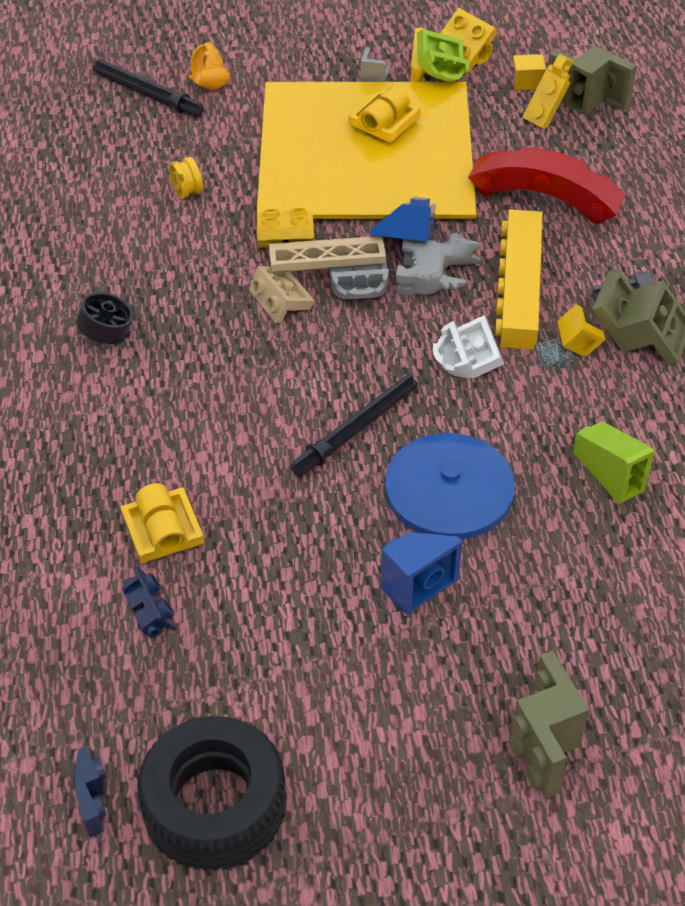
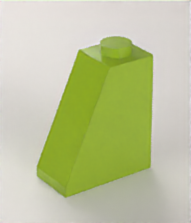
(614, 459)

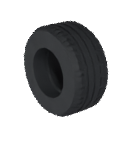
(220, 837)

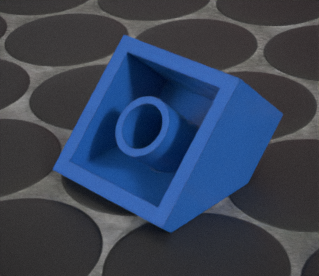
(409, 221)
(419, 567)

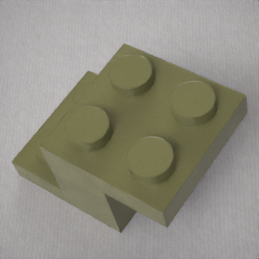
(598, 78)
(641, 316)
(548, 725)

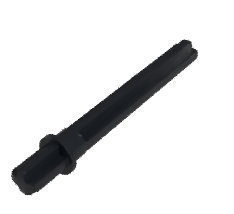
(180, 102)
(322, 449)

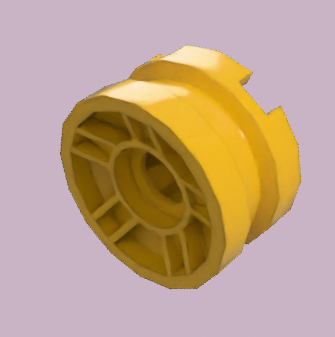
(185, 177)

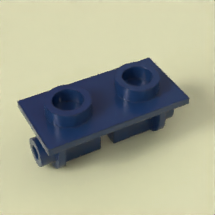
(157, 611)

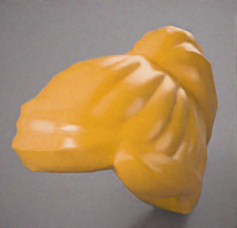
(208, 68)

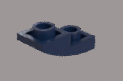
(88, 789)

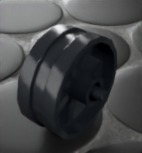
(107, 320)

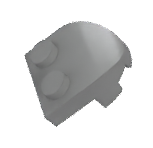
(359, 280)

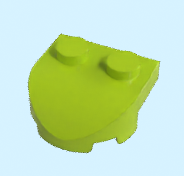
(441, 55)

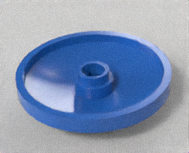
(449, 485)

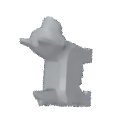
(429, 262)

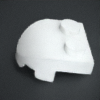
(468, 349)

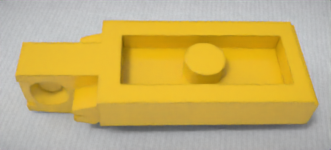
(549, 92)

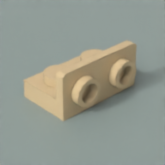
(279, 292)

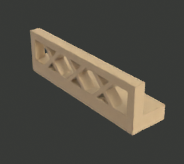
(324, 253)

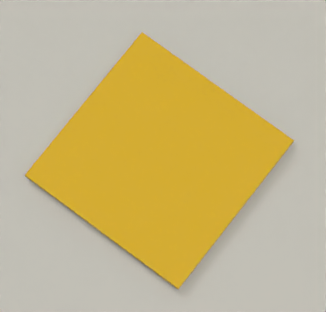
(345, 173)

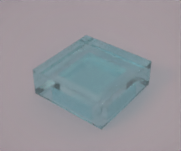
(553, 354)

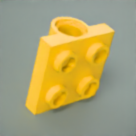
(475, 35)
(385, 113)
(291, 225)
(161, 522)

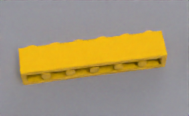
(520, 281)

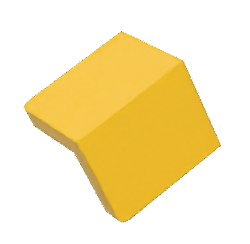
(528, 71)
(578, 334)

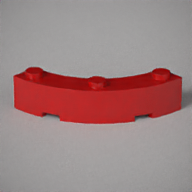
(550, 174)

